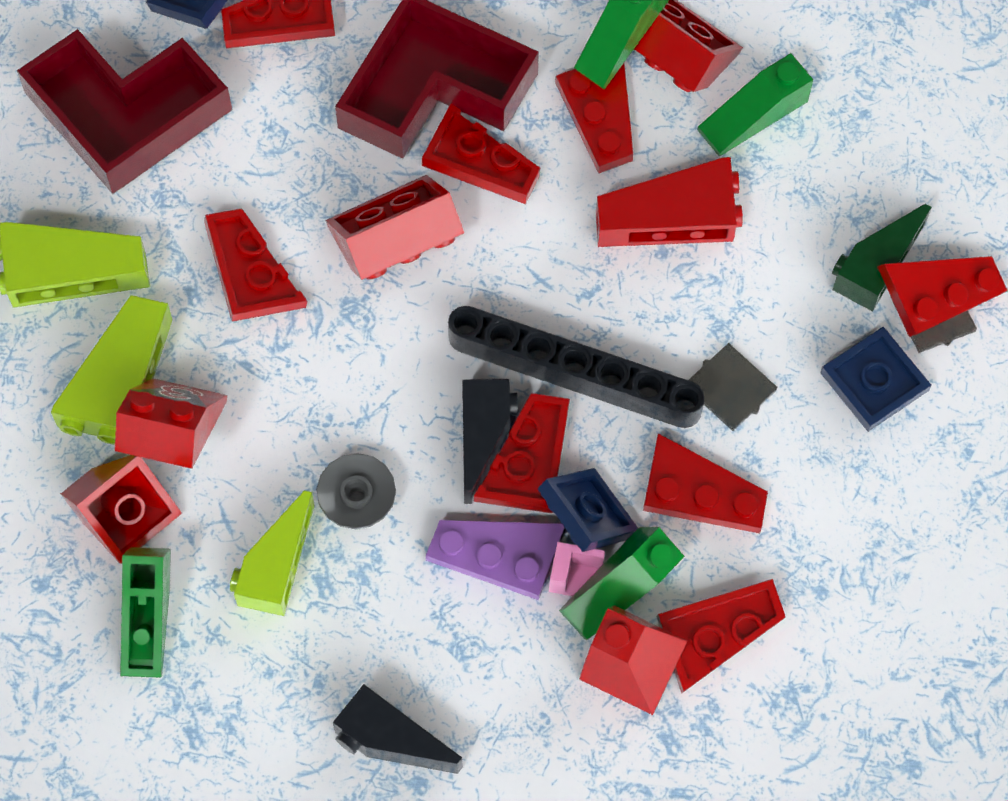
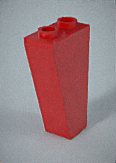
(673, 208)

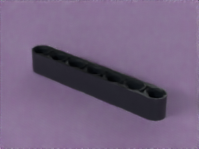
(588, 380)

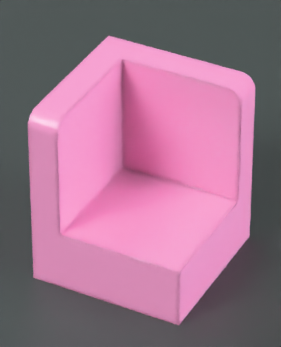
(573, 568)

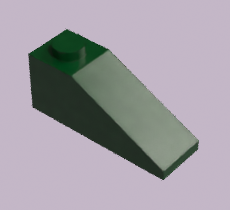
(859, 272)

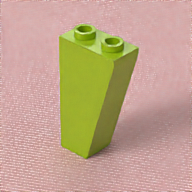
(67, 263)
(117, 363)

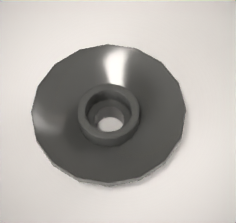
(354, 474)

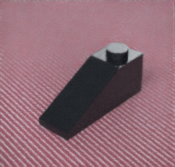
(485, 427)
(387, 734)

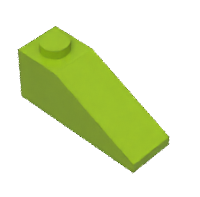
(272, 563)

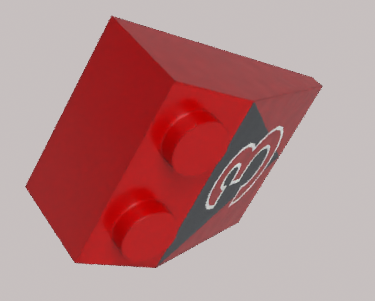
(167, 421)

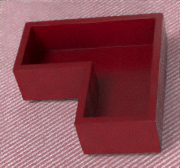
(432, 58)
(125, 122)

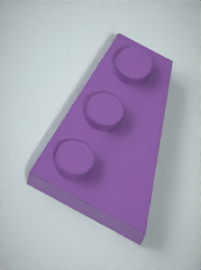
(498, 552)

